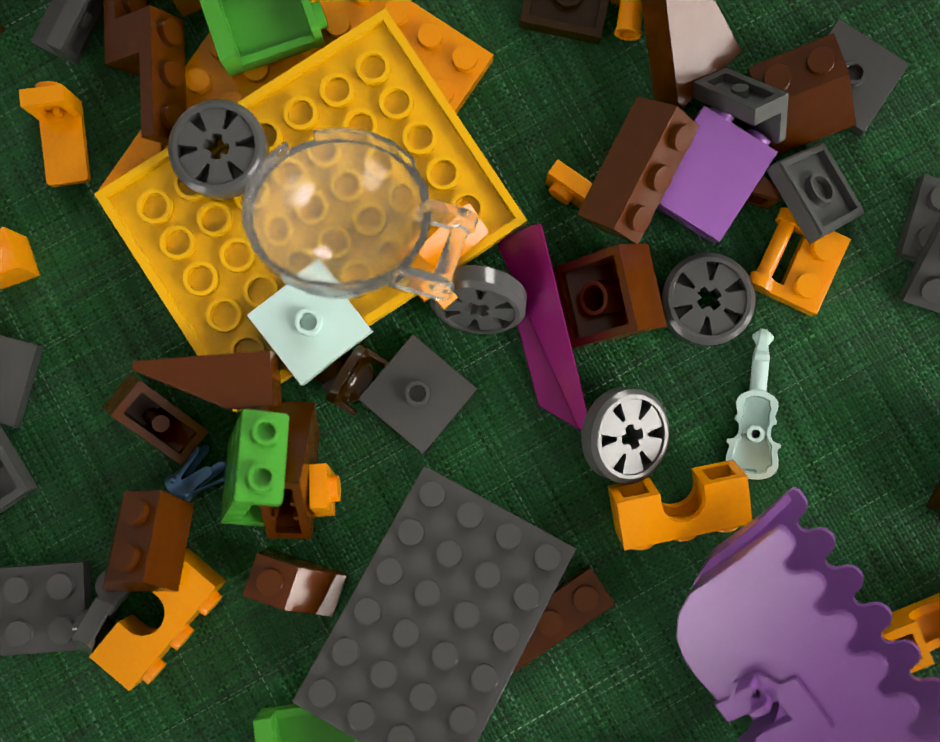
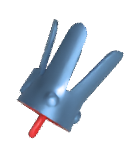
(187, 485)

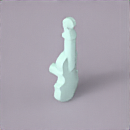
(756, 413)

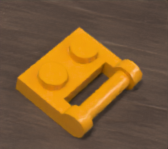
(808, 271)

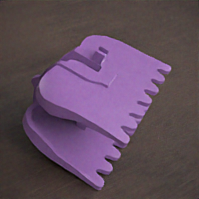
(789, 624)

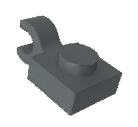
(95, 623)

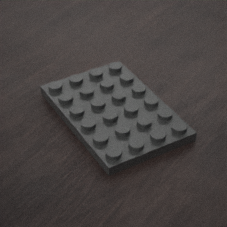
(435, 620)

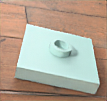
(308, 330)

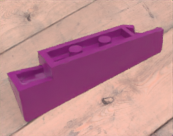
(544, 327)

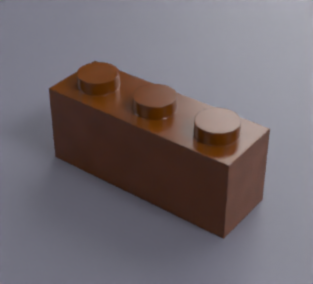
(638, 169)

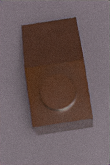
(155, 419)
(294, 583)

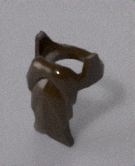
(349, 377)

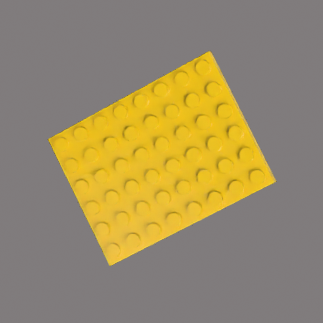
(198, 244)

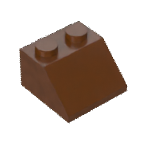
(817, 89)
(609, 295)
(148, 542)

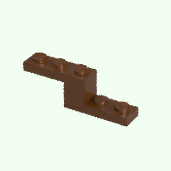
(149, 46)

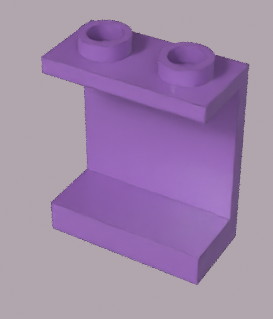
(716, 174)

